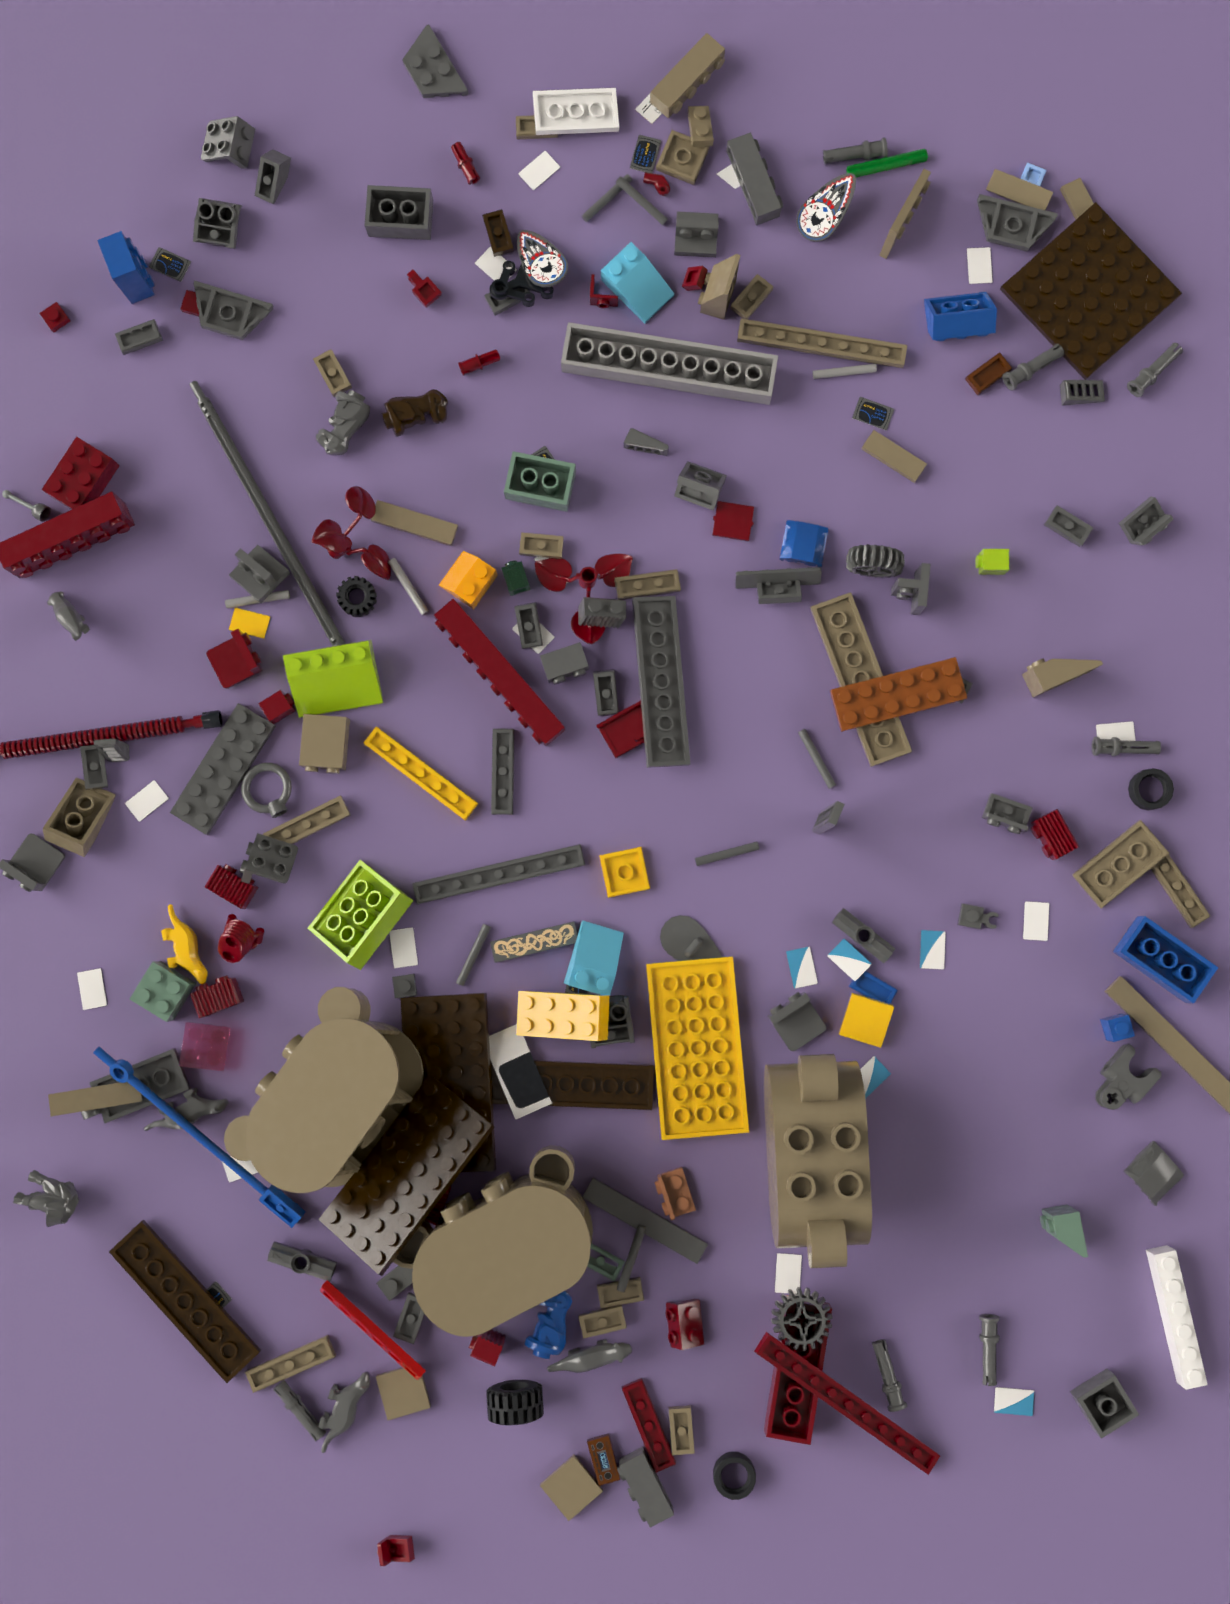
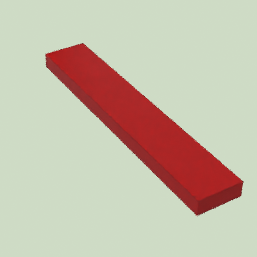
(372, 1330)

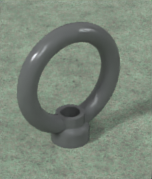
(276, 807)

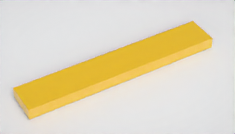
(420, 773)

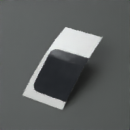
(517, 1072)

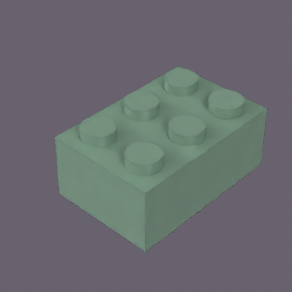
(540, 481)

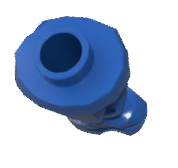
(550, 1330)

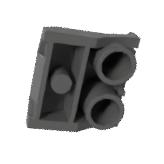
(216, 223)
(620, 1022)
(1154, 1172)

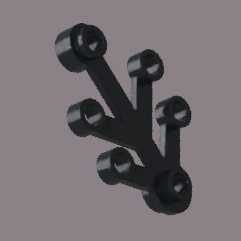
(522, 281)

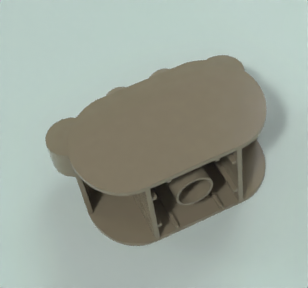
(329, 1098)
(818, 1157)
(503, 1249)

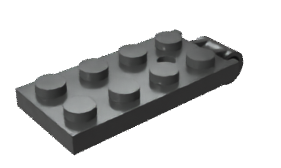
(158, 1073)

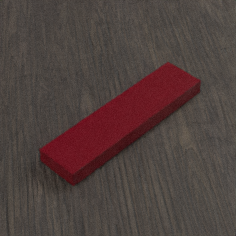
(648, 1425)

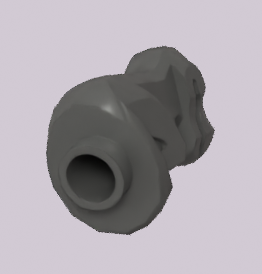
(347, 419)

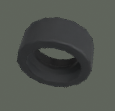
(1166, 782)
(734, 1493)

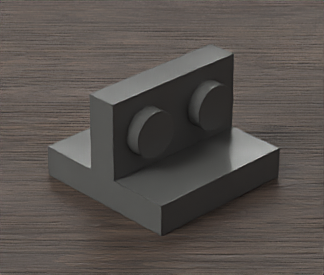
(696, 234)
(699, 485)
(258, 573)
(914, 588)

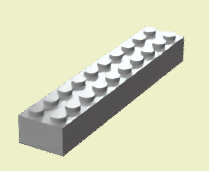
(669, 363)

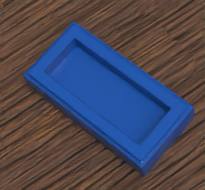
(873, 988)

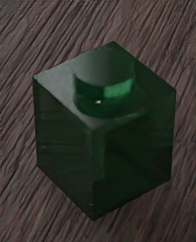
(515, 577)

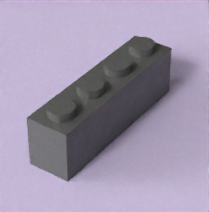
(753, 178)

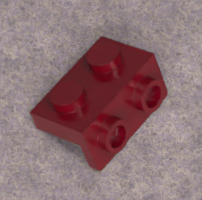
(684, 1324)

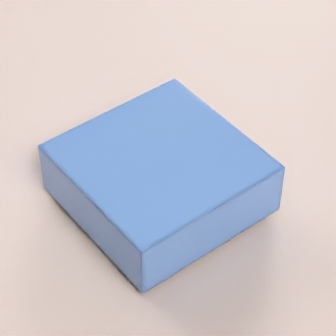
(1033, 174)

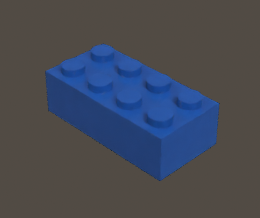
(1165, 959)

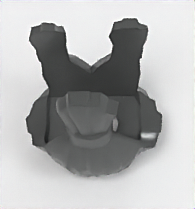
(57, 1200)

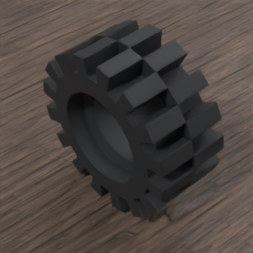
(363, 607)

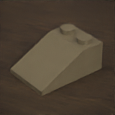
(719, 287)
(1050, 674)
(78, 818)

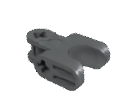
(1121, 1082)

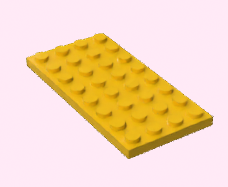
(697, 1048)

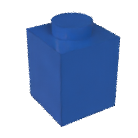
(1117, 1027)

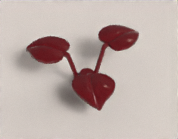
(330, 536)
(555, 573)

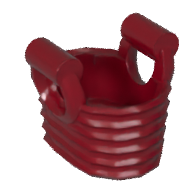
(238, 939)

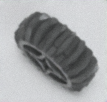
(875, 561)
(792, 1320)

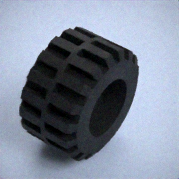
(515, 1402)

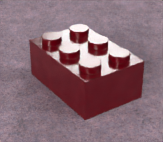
(80, 475)

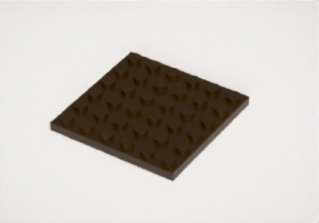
(1090, 290)

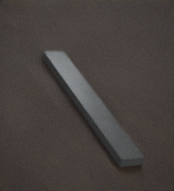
(498, 874)

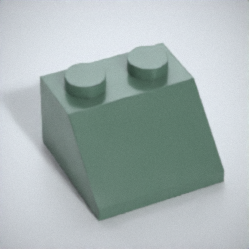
(1066, 1226)

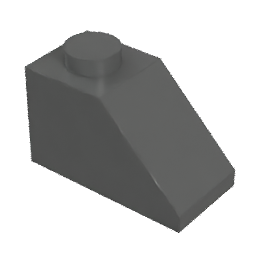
(272, 175)

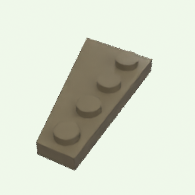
(906, 214)

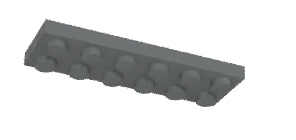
(222, 769)

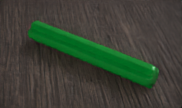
(888, 163)

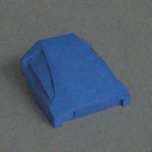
(803, 543)

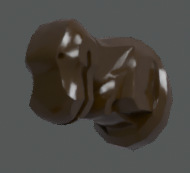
(411, 410)

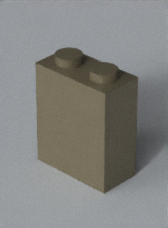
(324, 743)

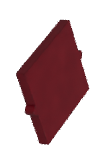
(733, 521)

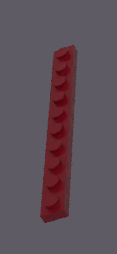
(846, 1403)

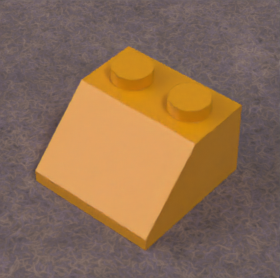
(469, 579)

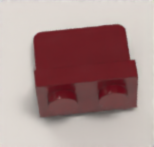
(234, 659)

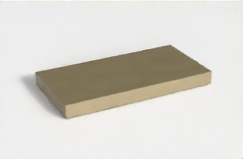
(1120, 864)

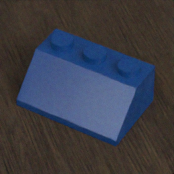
(960, 316)

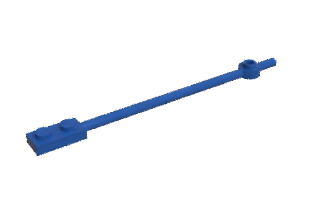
(271, 1197)

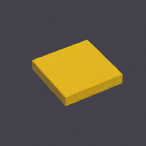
(624, 872)
(866, 1020)

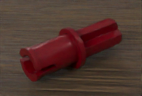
(465, 163)
(479, 361)

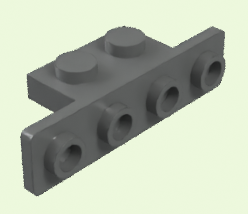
(779, 584)

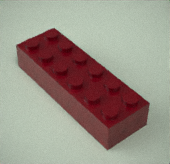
(65, 535)
(790, 1405)

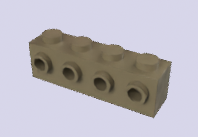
(687, 76)

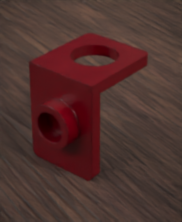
(601, 301)

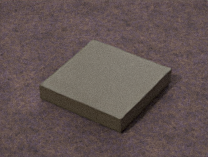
(682, 159)
(402, 1393)
(571, 1487)

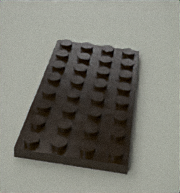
(455, 1049)
(406, 1174)

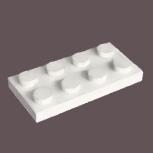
(575, 111)

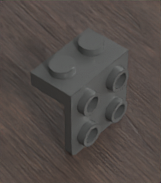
(228, 139)
(269, 859)
(33, 863)
(796, 1021)

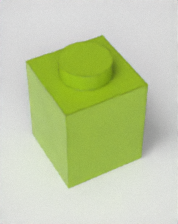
(993, 561)

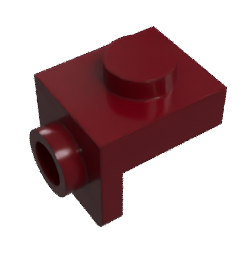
(395, 1549)

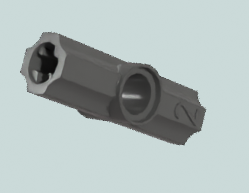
(874, 944)
(288, 1257)

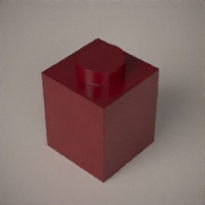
(277, 706)

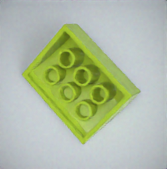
(333, 678)
(360, 915)

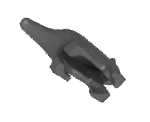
(67, 615)
(191, 1110)
(592, 1357)
(344, 1409)

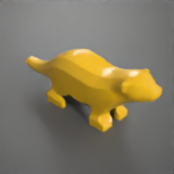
(185, 947)

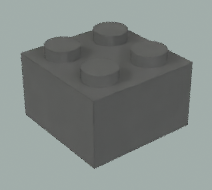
(1104, 1403)

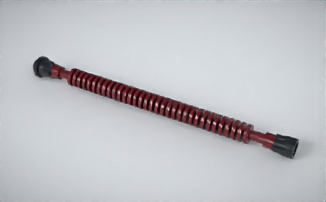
(120, 732)

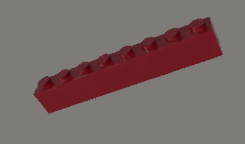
(499, 672)

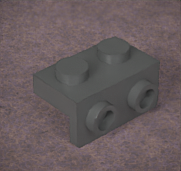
(1145, 522)
(1007, 813)

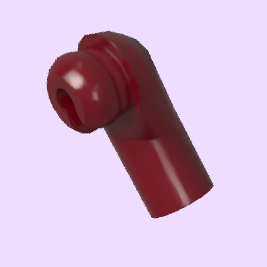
(658, 181)

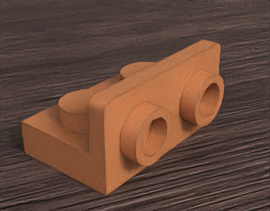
(675, 1193)

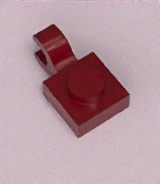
(424, 289)

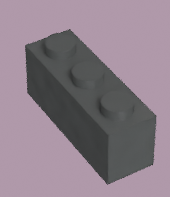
(645, 1487)

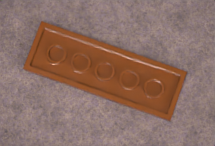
(898, 694)

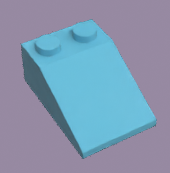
(636, 282)
(594, 959)

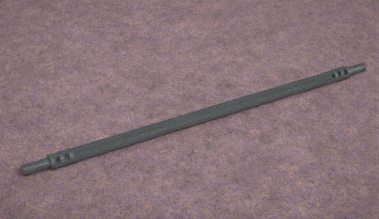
(267, 516)

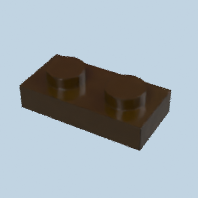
(498, 233)

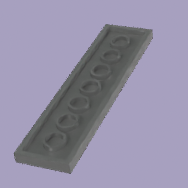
(661, 681)

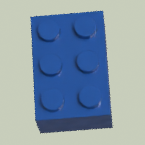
(127, 267)

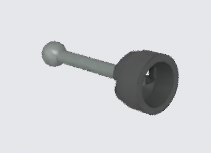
(39, 511)

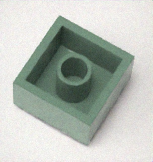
(162, 991)

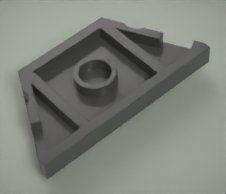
(432, 68)
(1013, 223)
(229, 311)

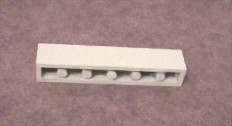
(1176, 1317)

